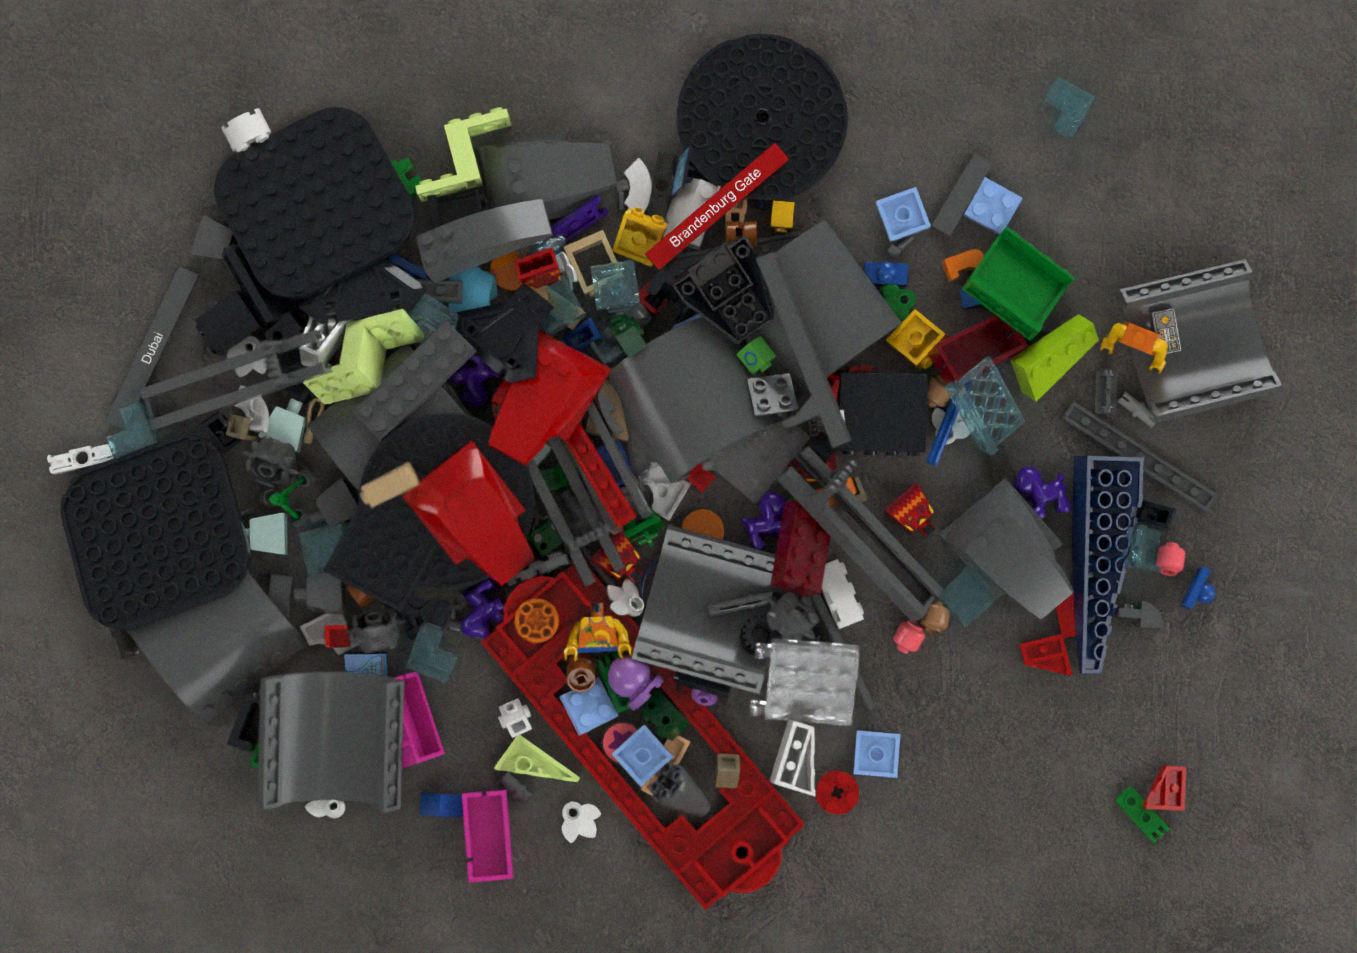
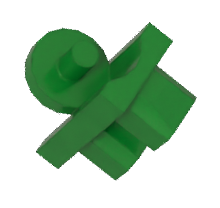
(402, 168)
(644, 531)

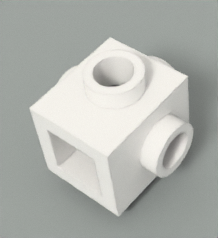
(515, 717)

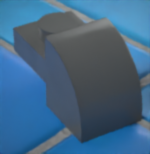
(1146, 614)

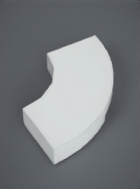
(639, 185)
(257, 412)

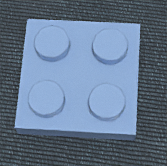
(993, 206)
(903, 214)
(589, 708)
(876, 754)
(642, 755)

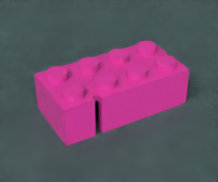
(419, 730)
(488, 835)

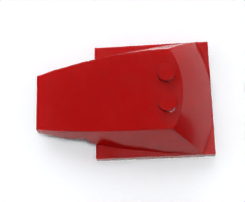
(548, 404)
(473, 514)

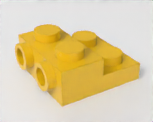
(639, 234)
(915, 339)

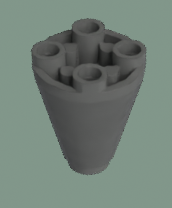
(679, 791)

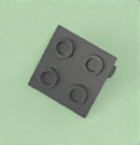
(773, 395)

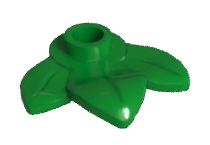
(893, 295)

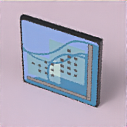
(681, 172)
(369, 663)

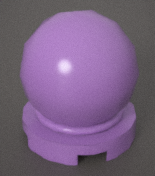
(632, 680)

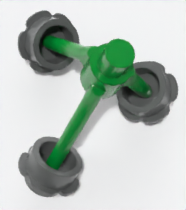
(272, 497)

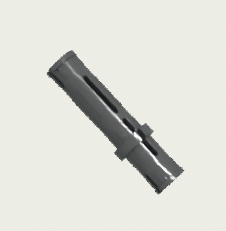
(751, 602)

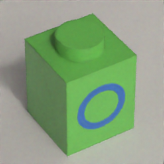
(756, 355)

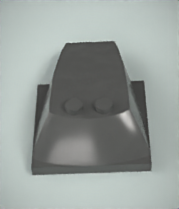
(546, 170)
(1011, 550)

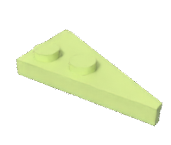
(528, 759)

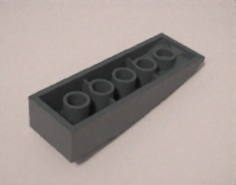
(482, 238)

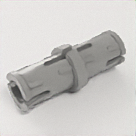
(1138, 409)

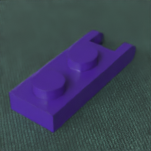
(579, 219)

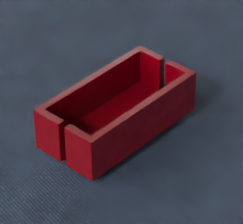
(968, 348)
(800, 552)

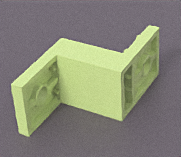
(463, 154)
(364, 356)

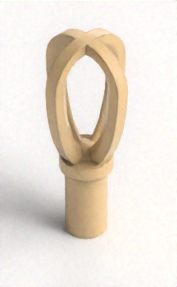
(308, 434)

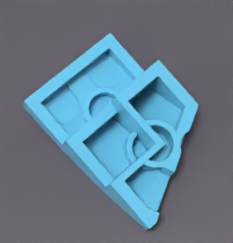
(478, 289)

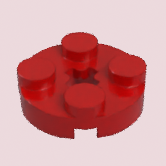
(848, 798)

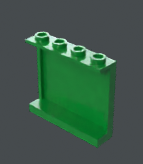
(1017, 283)

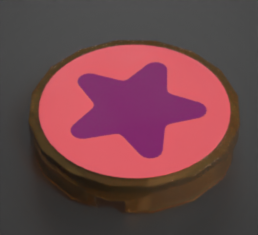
(615, 736)

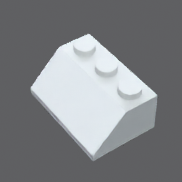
(686, 203)

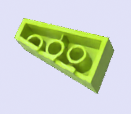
(1052, 356)

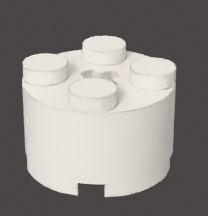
(246, 130)

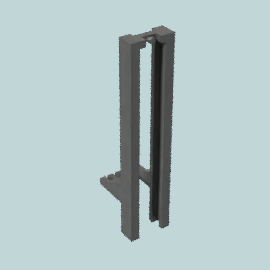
(267, 350)
(822, 399)
(632, 484)
(817, 505)
(572, 546)

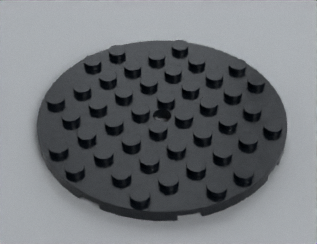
(769, 77)
(428, 444)

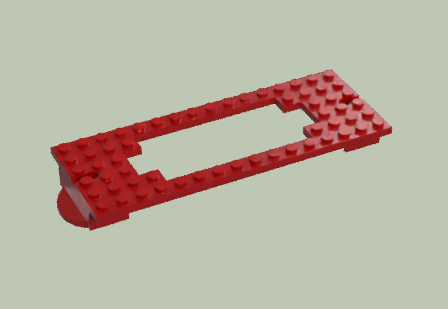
(700, 857)

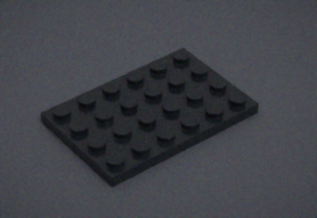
(384, 547)

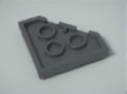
(539, 567)

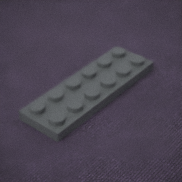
(414, 381)

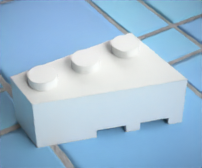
(323, 349)
(840, 595)
(796, 759)

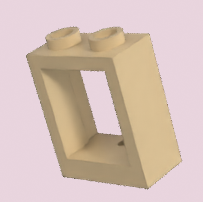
(582, 245)

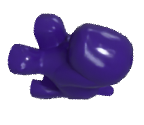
(475, 392)
(1031, 483)
(769, 523)
(476, 622)

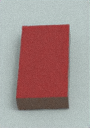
(1066, 617)

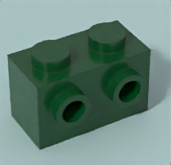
(627, 333)
(663, 715)

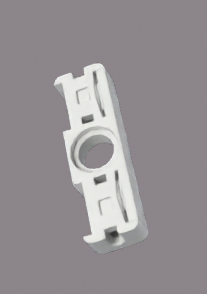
(68, 461)

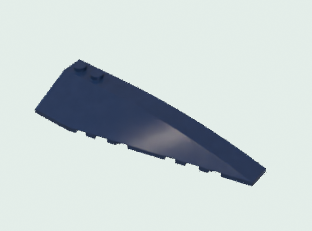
(1103, 520)

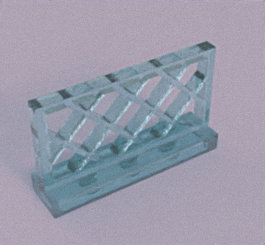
(970, 414)

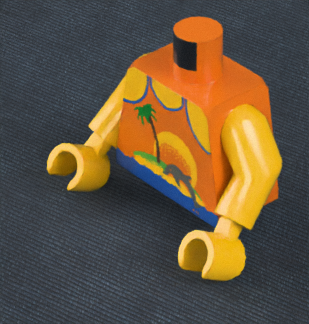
(1139, 339)
(597, 634)

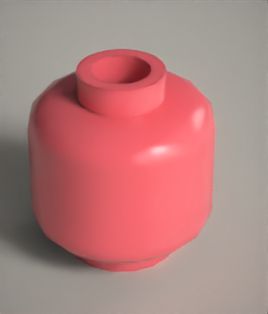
(1170, 559)
(909, 636)

